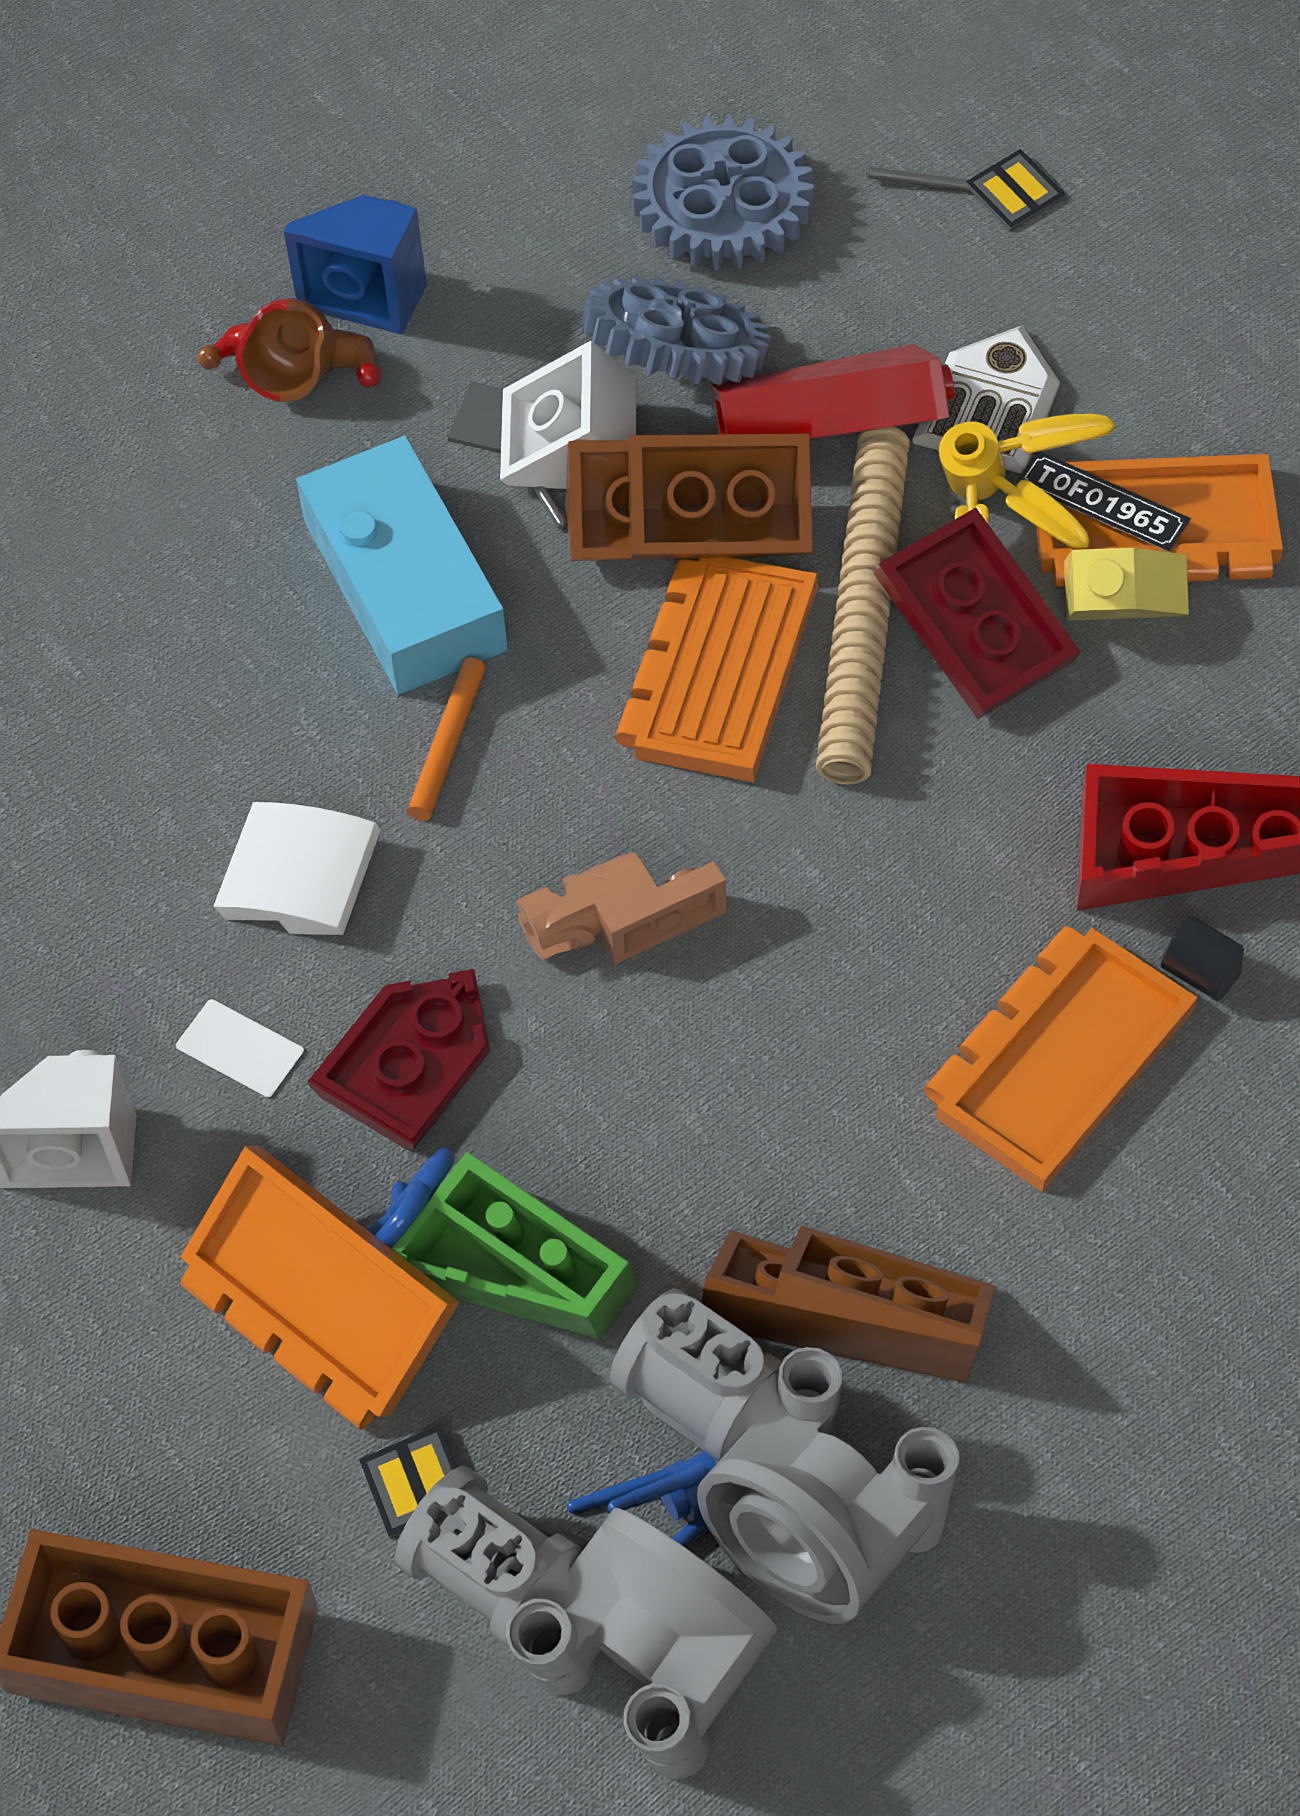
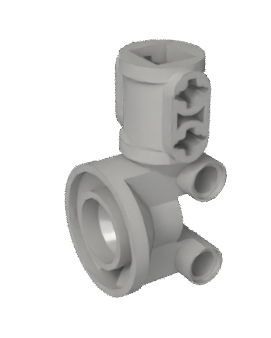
(786, 1493)
(624, 1594)

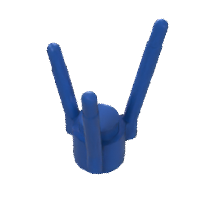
(674, 1484)

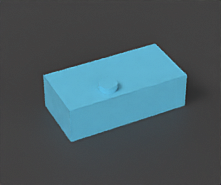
(402, 564)

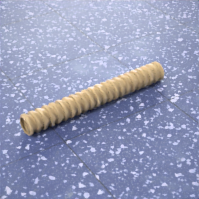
(862, 608)

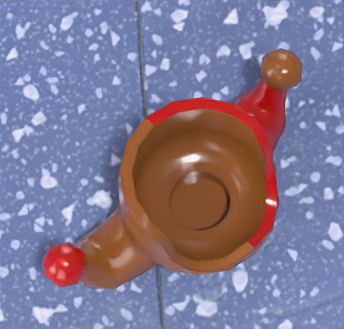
(290, 351)

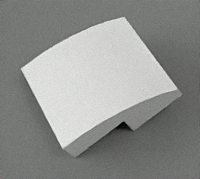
(297, 868)

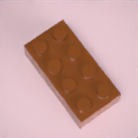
(156, 1636)

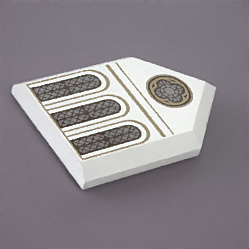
(998, 385)

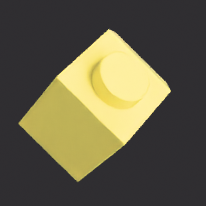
(1125, 584)

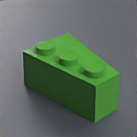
(515, 1254)

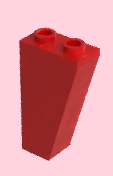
(838, 395)

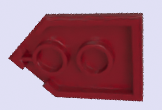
(407, 1056)

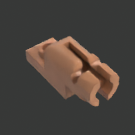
(620, 908)

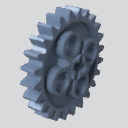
(723, 192)
(676, 329)

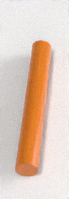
(446, 739)

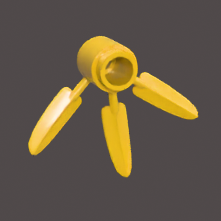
(977, 469)

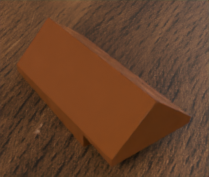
(689, 497)
(850, 1302)

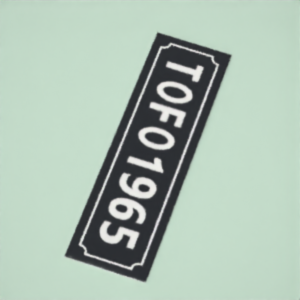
(1105, 501)

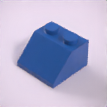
(359, 261)

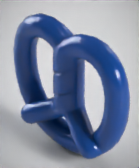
(411, 1198)

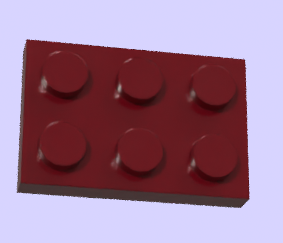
(976, 613)

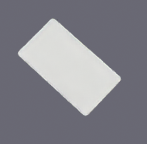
(239, 1048)

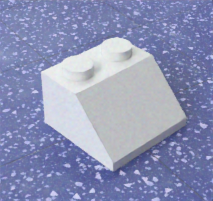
(568, 400)
(68, 1125)

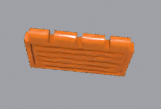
(1224, 496)
(717, 665)
(1063, 1059)
(318, 1284)

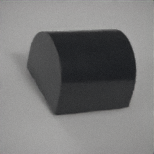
(1204, 958)

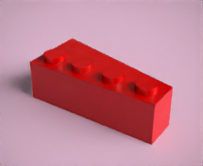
(1182, 831)

